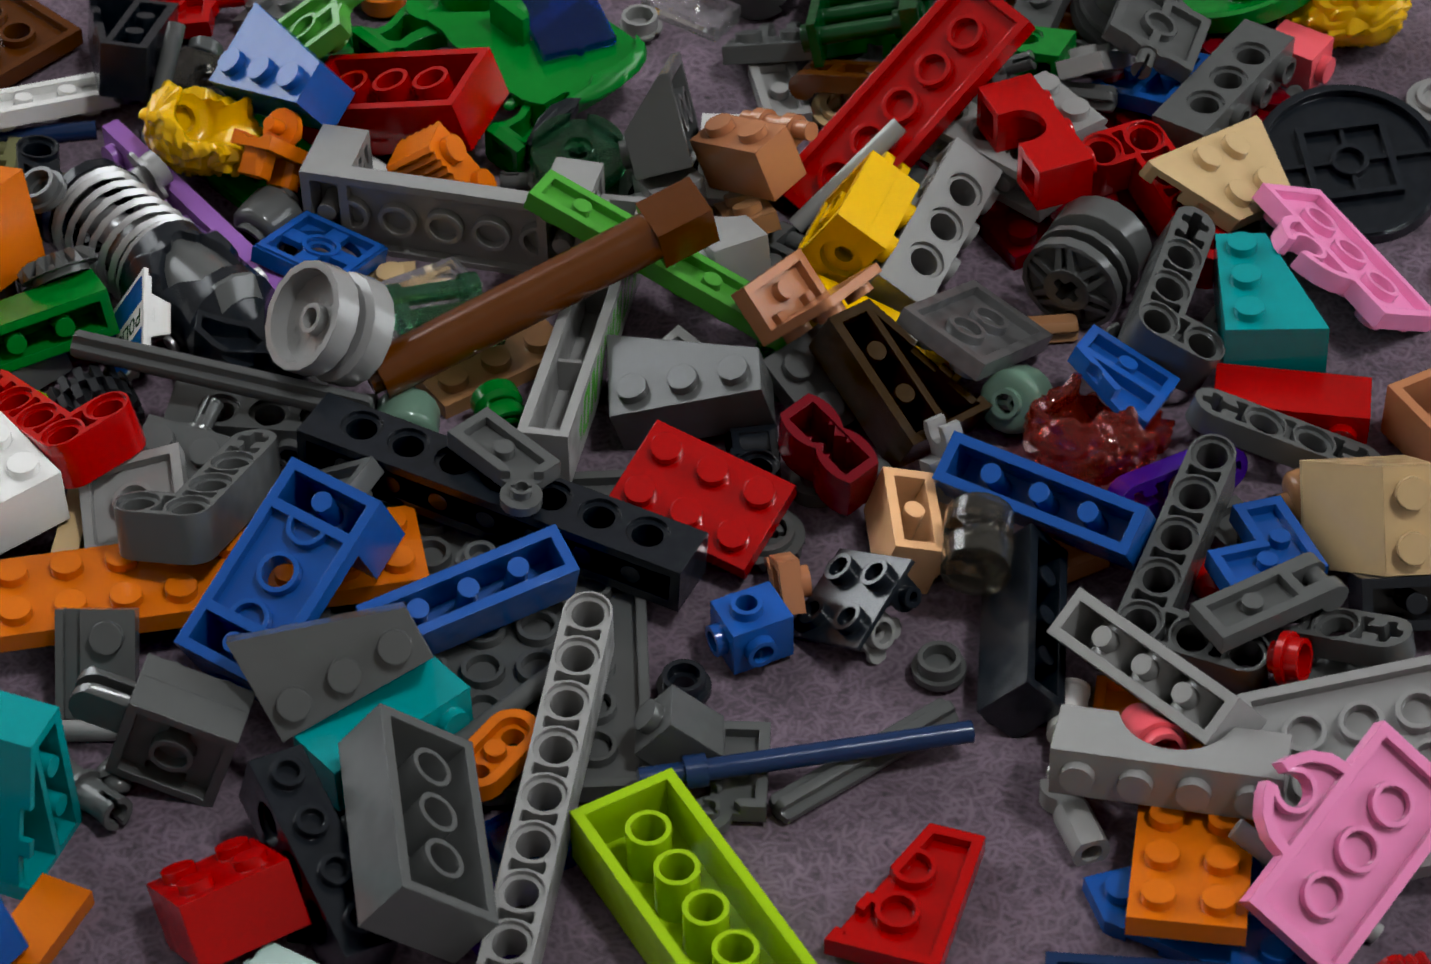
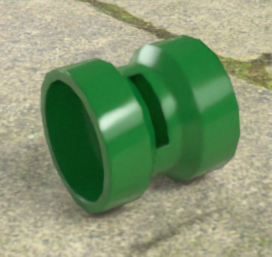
(500, 397)

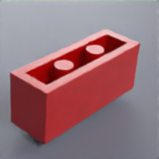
(1318, 398)

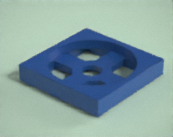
(314, 231)

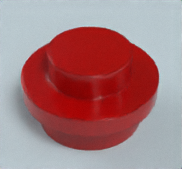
(1290, 658)

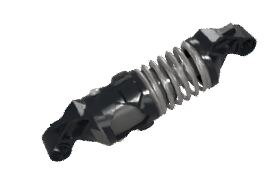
(213, 296)

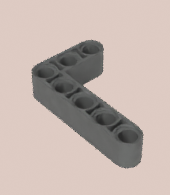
(1206, 485)

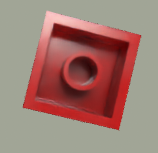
(227, 902)

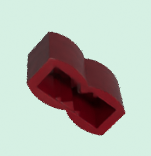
(827, 454)

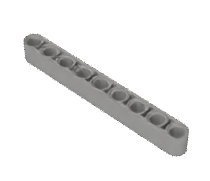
(563, 736)

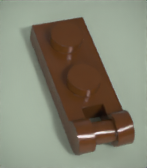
(835, 77)

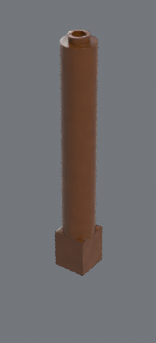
(666, 229)

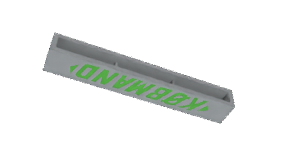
(577, 366)

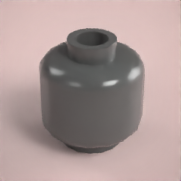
(266, 212)

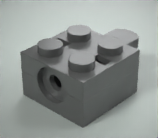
(170, 725)

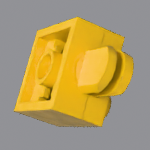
(861, 218)

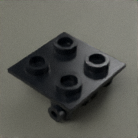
(854, 597)

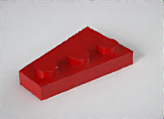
(916, 906)

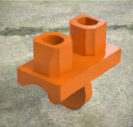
(274, 154)

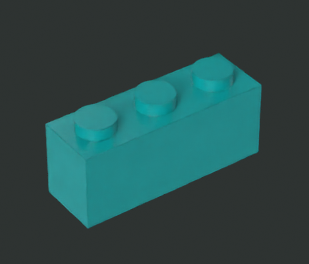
(425, 693)

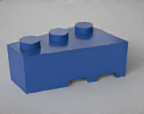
(280, 73)

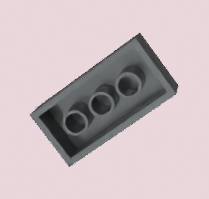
(416, 834)

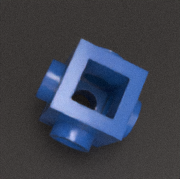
(750, 628)

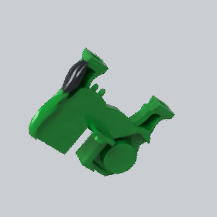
(537, 86)

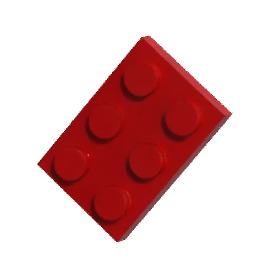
(708, 491)

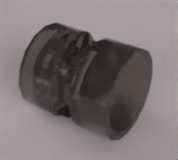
(977, 544)

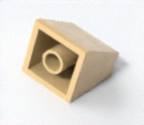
(1369, 513)

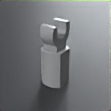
(1075, 825)

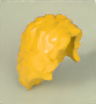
(1353, 21)
(195, 129)

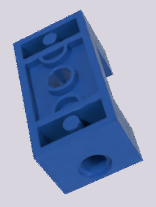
(302, 522)

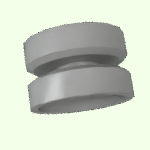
(329, 323)

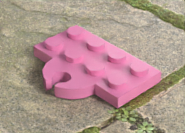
(1340, 258)
(1343, 846)

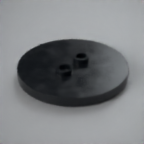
(1361, 152)

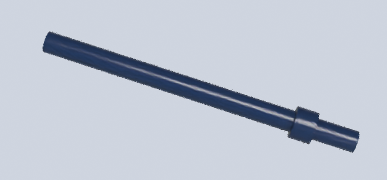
(698, 771)

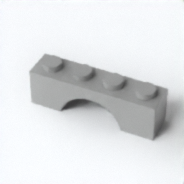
(742, 242)
(1103, 760)

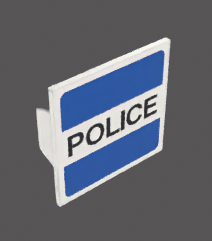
(142, 315)

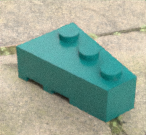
(1264, 308)
(36, 792)

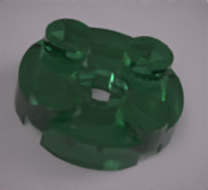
(562, 135)

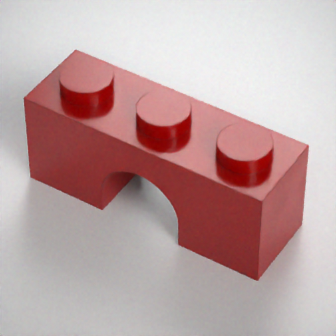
(1051, 157)

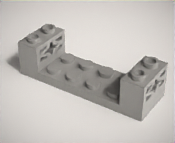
(429, 215)

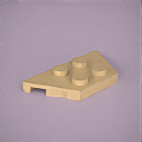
(1222, 172)

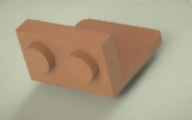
(792, 294)

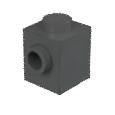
(677, 727)

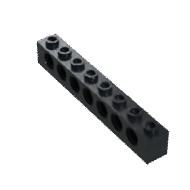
(606, 536)

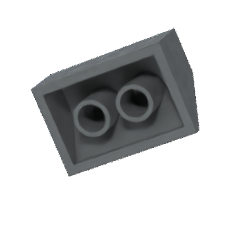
(662, 126)

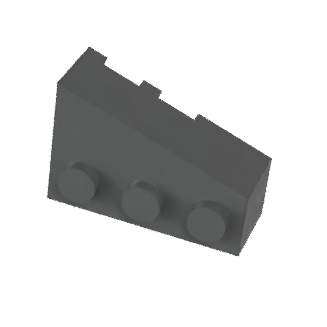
(685, 385)
(327, 663)

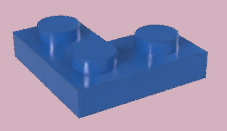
(1268, 537)

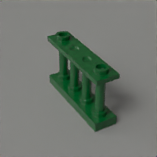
(856, 19)

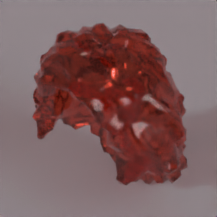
(1087, 438)

